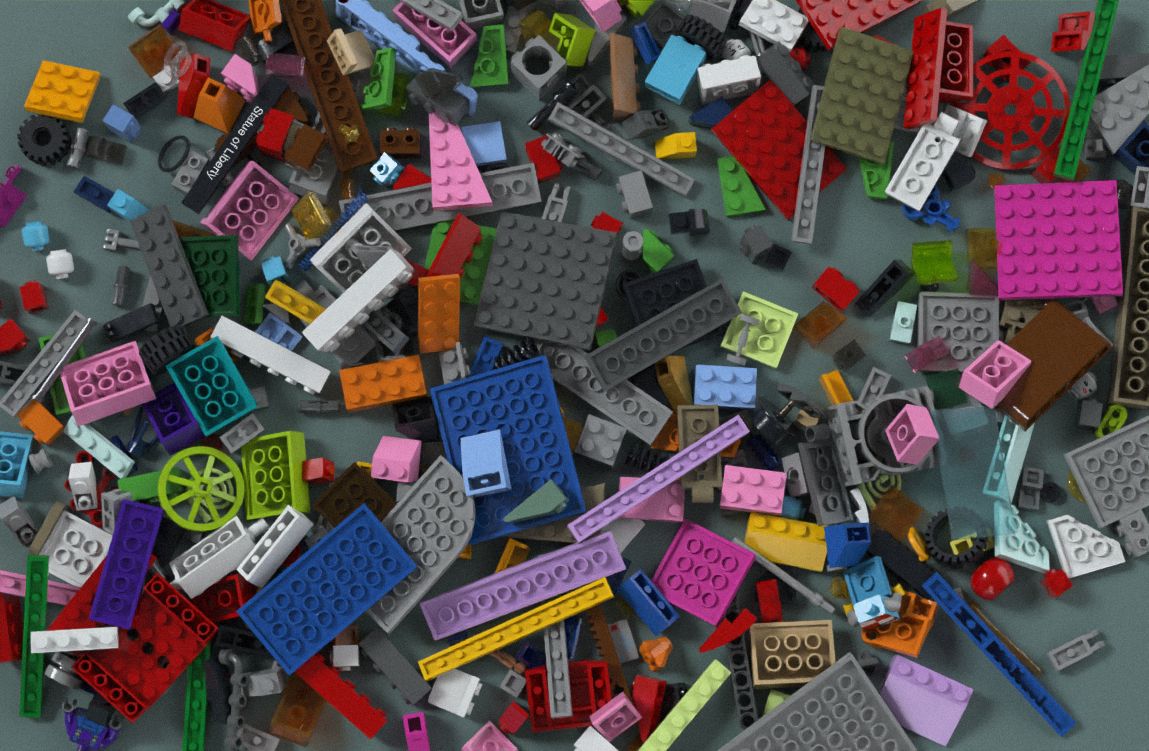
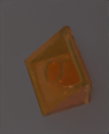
(151, 50)
(820, 324)

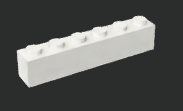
(275, 357)

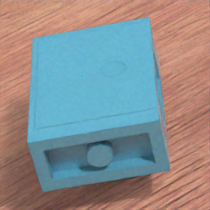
(675, 69)

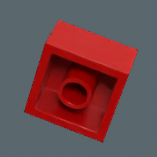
(274, 134)

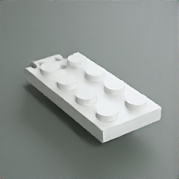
(924, 162)

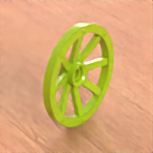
(201, 494)

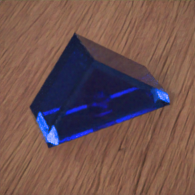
(531, 656)

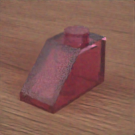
(285, 65)

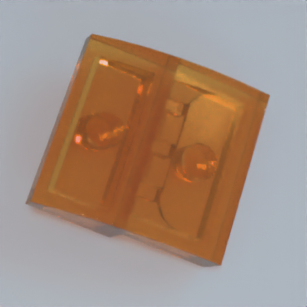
(895, 513)

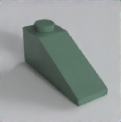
(543, 502)

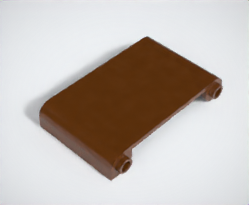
(1060, 354)

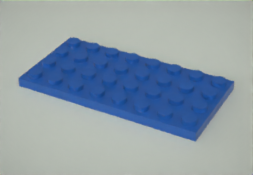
(326, 589)

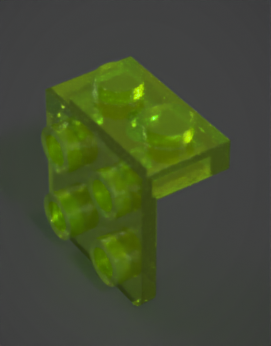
(933, 262)

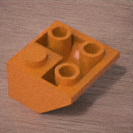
(218, 106)

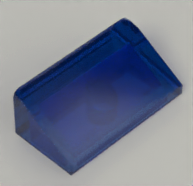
(572, 631)

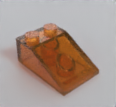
(297, 712)

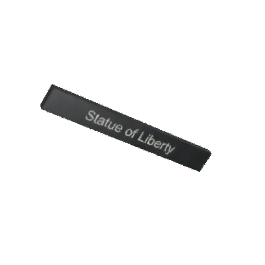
(234, 144)

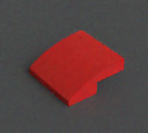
(1073, 31)

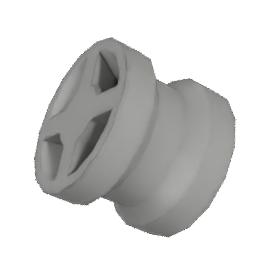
(40, 460)

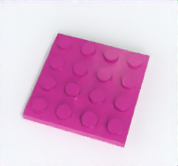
(702, 572)

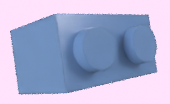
(122, 124)

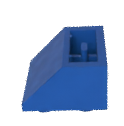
(847, 543)

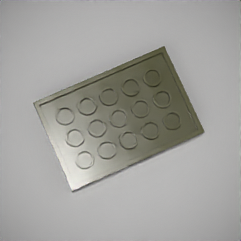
(861, 95)

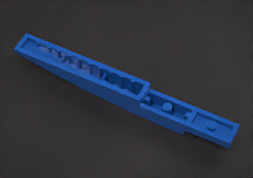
(999, 654)

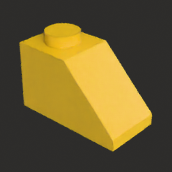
(676, 146)

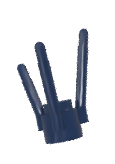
(136, 444)

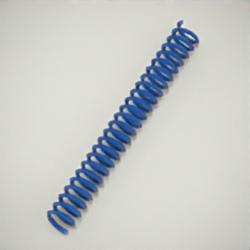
(337, 229)

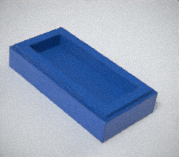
(645, 42)

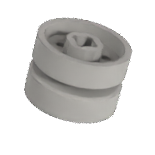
(64, 673)

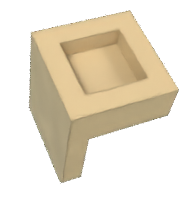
(804, 420)

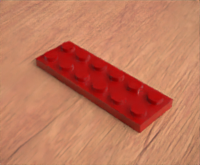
(925, 69)
(78, 610)

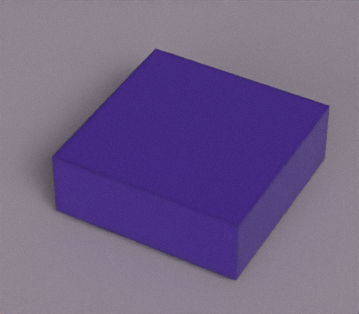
(171, 22)

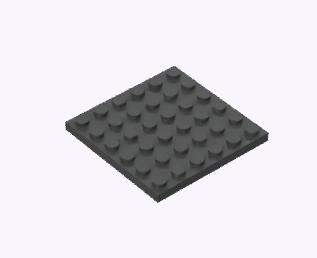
(545, 280)

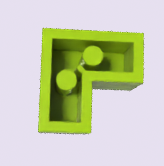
(574, 38)

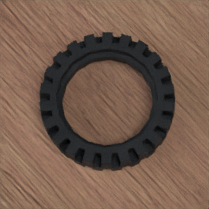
(951, 559)

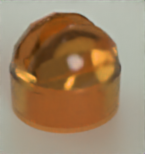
(995, 179)

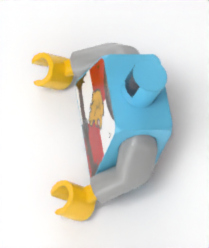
(875, 610)

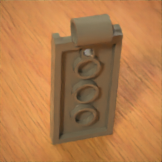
(1019, 310)
(694, 424)

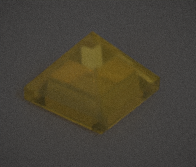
(839, 588)

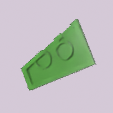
(876, 175)

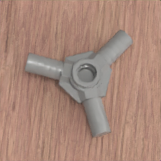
(298, 245)

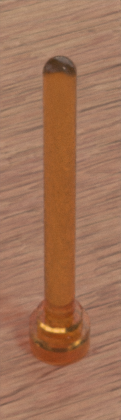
(1006, 641)

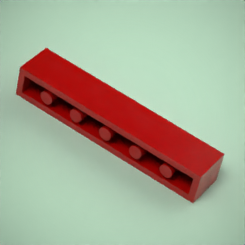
(342, 695)

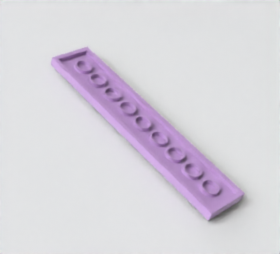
(522, 585)

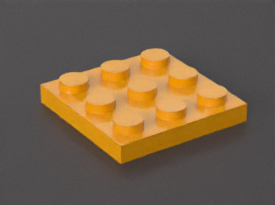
(62, 91)

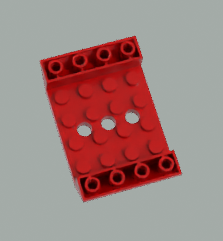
(131, 677)

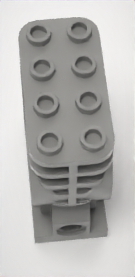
(851, 441)

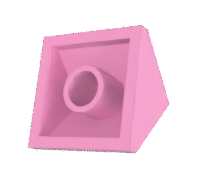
(615, 717)

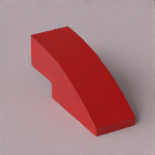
(728, 631)

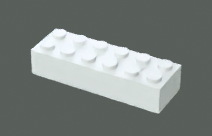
(359, 301)

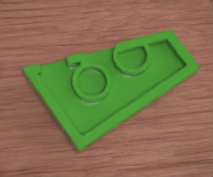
(491, 62)
(381, 84)
(737, 189)

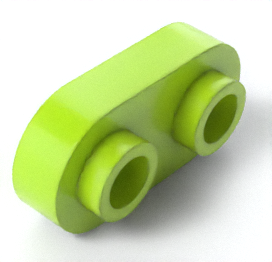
(1109, 422)

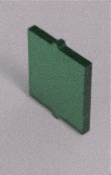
(946, 389)

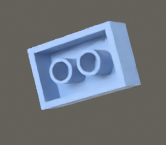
(727, 386)

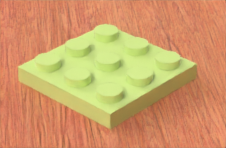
(768, 338)

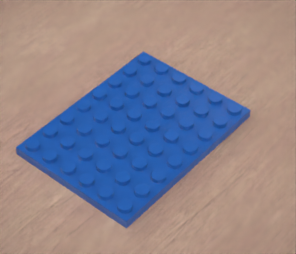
(533, 433)

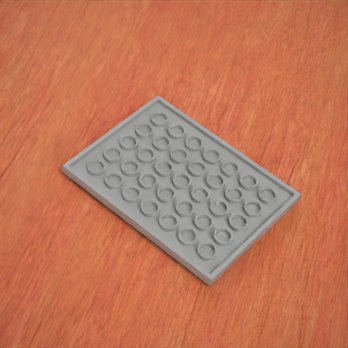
(828, 714)

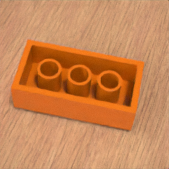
(383, 383)

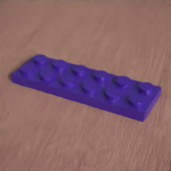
(126, 564)

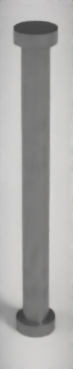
(64, 360)

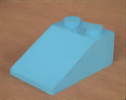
(14, 463)

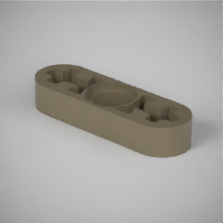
(47, 527)

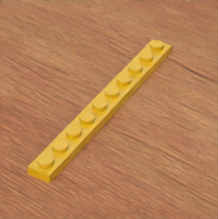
(515, 629)

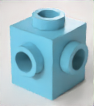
(386, 170)

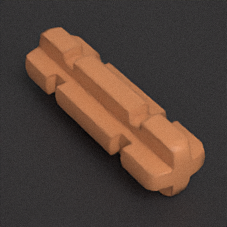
(509, 661)

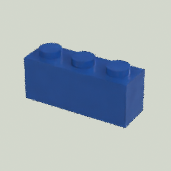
(648, 602)

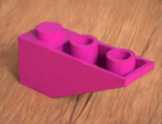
(416, 732)

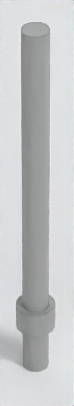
(815, 598)

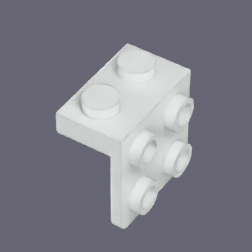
(455, 692)

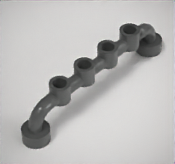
(236, 700)

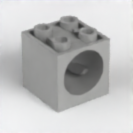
(538, 84)

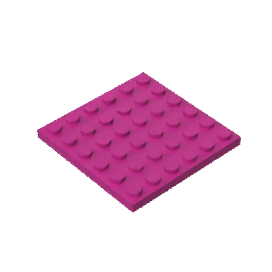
(1058, 240)

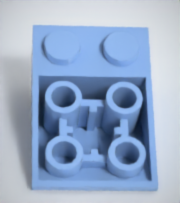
(484, 464)

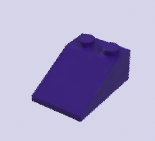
(173, 419)

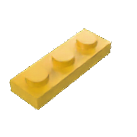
(294, 302)

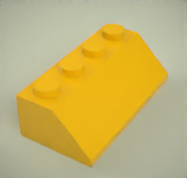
(787, 541)

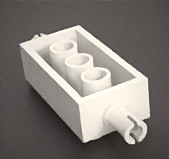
(215, 556)

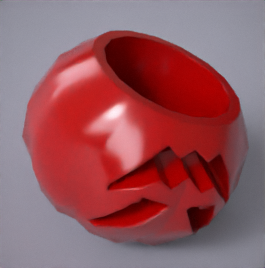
(991, 578)

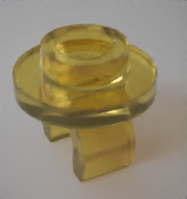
(351, 133)

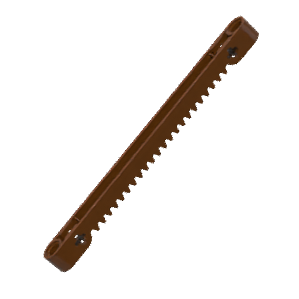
(606, 644)

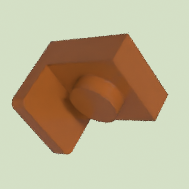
(348, 636)

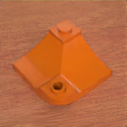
(909, 631)

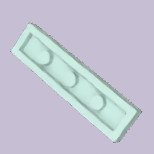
(99, 448)

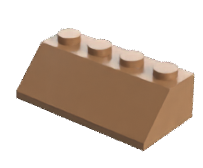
(623, 77)

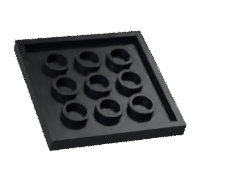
(664, 289)

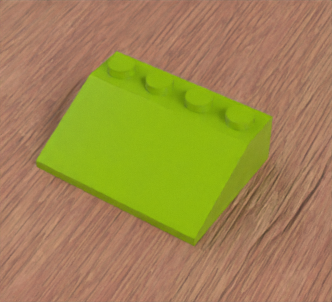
(274, 475)

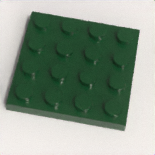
(216, 272)

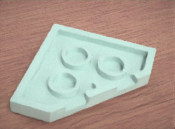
(1022, 547)

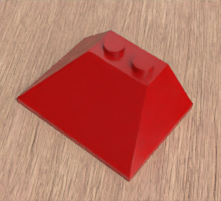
(588, 690)

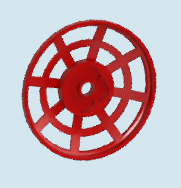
(1024, 109)

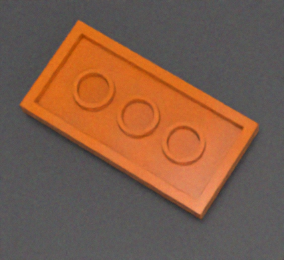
(438, 313)

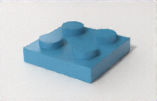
(867, 580)

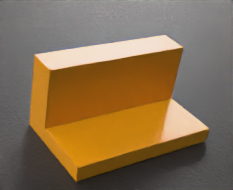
(835, 388)

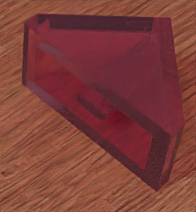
(979, 282)
(926, 354)

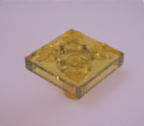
(312, 216)
(985, 248)

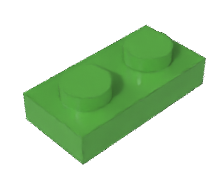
(254, 304)

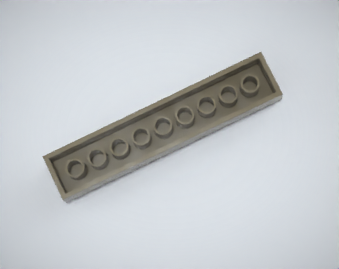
(1131, 340)

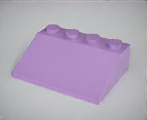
(924, 699)

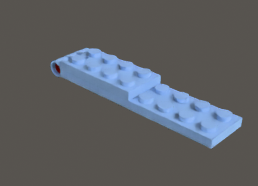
(385, 34)

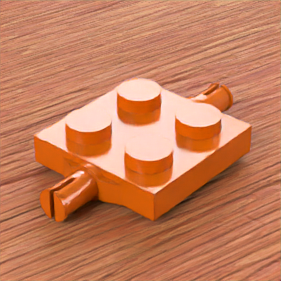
(264, 16)

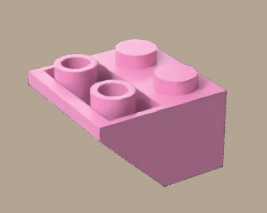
(241, 78)

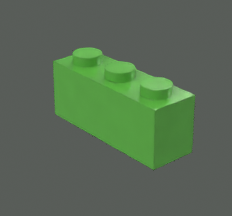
(145, 486)

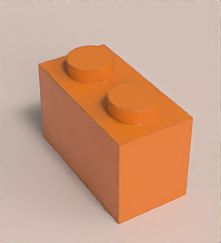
(41, 422)

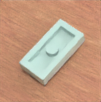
(903, 322)

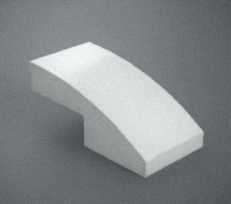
(861, 515)

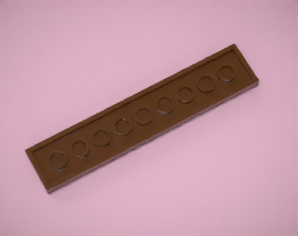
(328, 85)

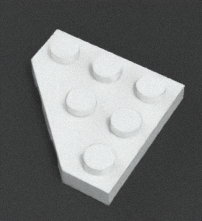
(1082, 547)

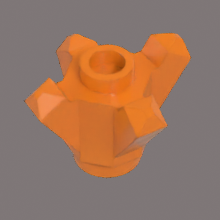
(656, 652)

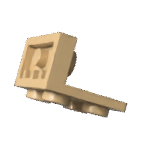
(351, 51)

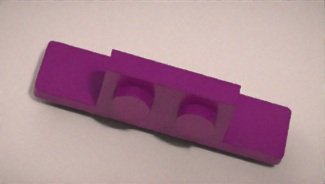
(10, 196)

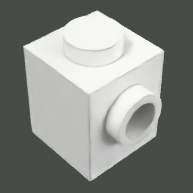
(345, 657)

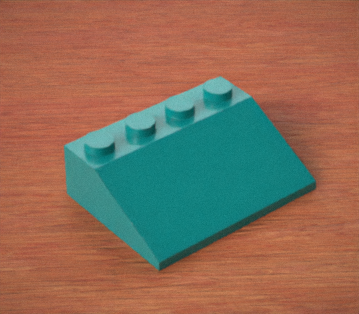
(212, 386)

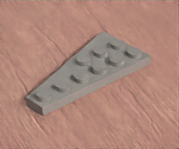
(1121, 108)

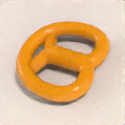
(919, 544)

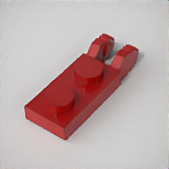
(769, 601)

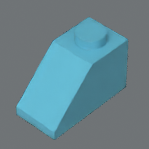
(126, 206)
(275, 269)

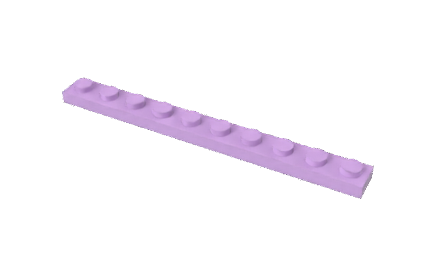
(658, 479)

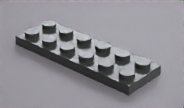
(169, 267)

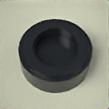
(1050, 492)

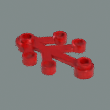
(94, 513)

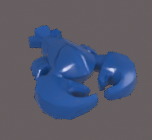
(933, 211)

